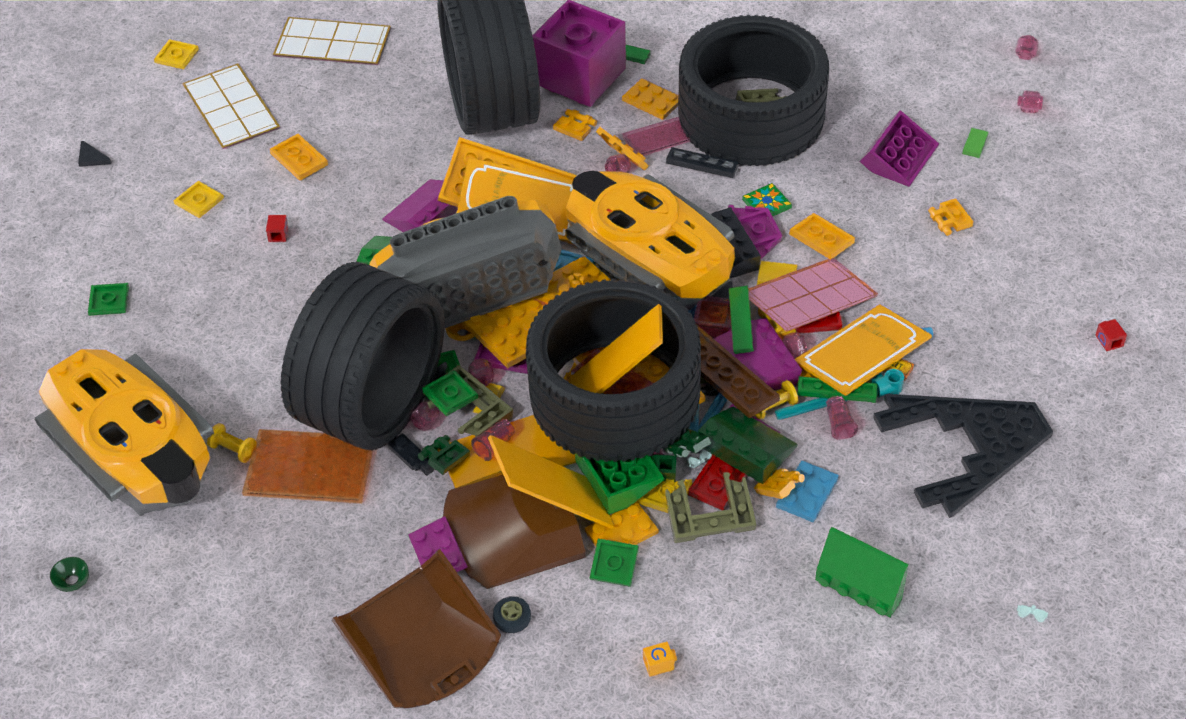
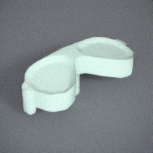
(694, 462)
(1039, 614)

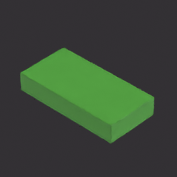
(975, 142)

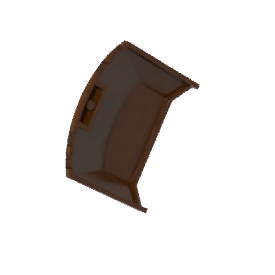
(509, 532)
(421, 635)

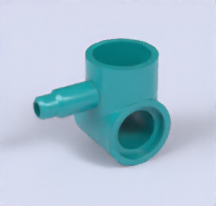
(889, 383)

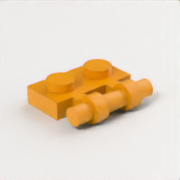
(573, 128)
(955, 214)
(779, 483)

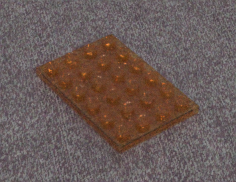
(307, 467)

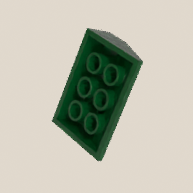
(746, 443)

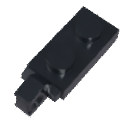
(408, 453)

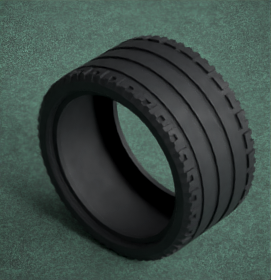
(753, 49)
(490, 63)
(362, 355)
(612, 424)

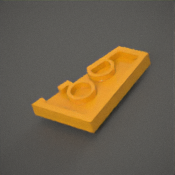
(614, 142)

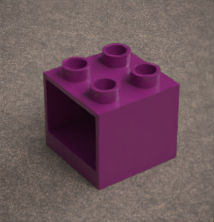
(580, 52)

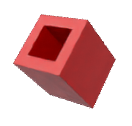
(277, 228)
(1111, 335)

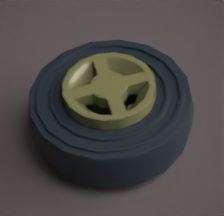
(506, 608)

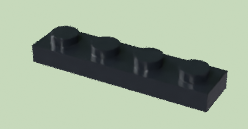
(702, 162)

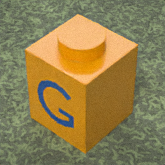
(659, 658)

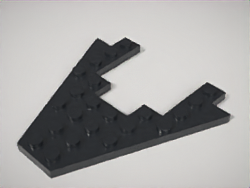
(998, 430)

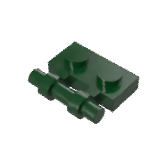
(688, 442)
(448, 457)

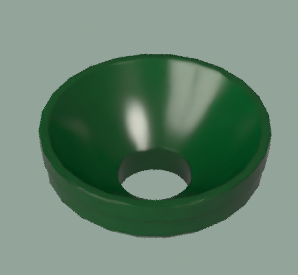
(69, 567)

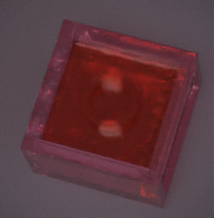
(713, 315)

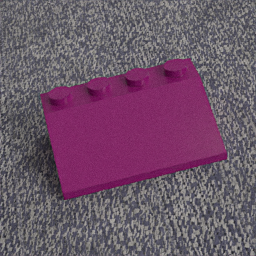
(899, 150)
(420, 208)
(770, 357)

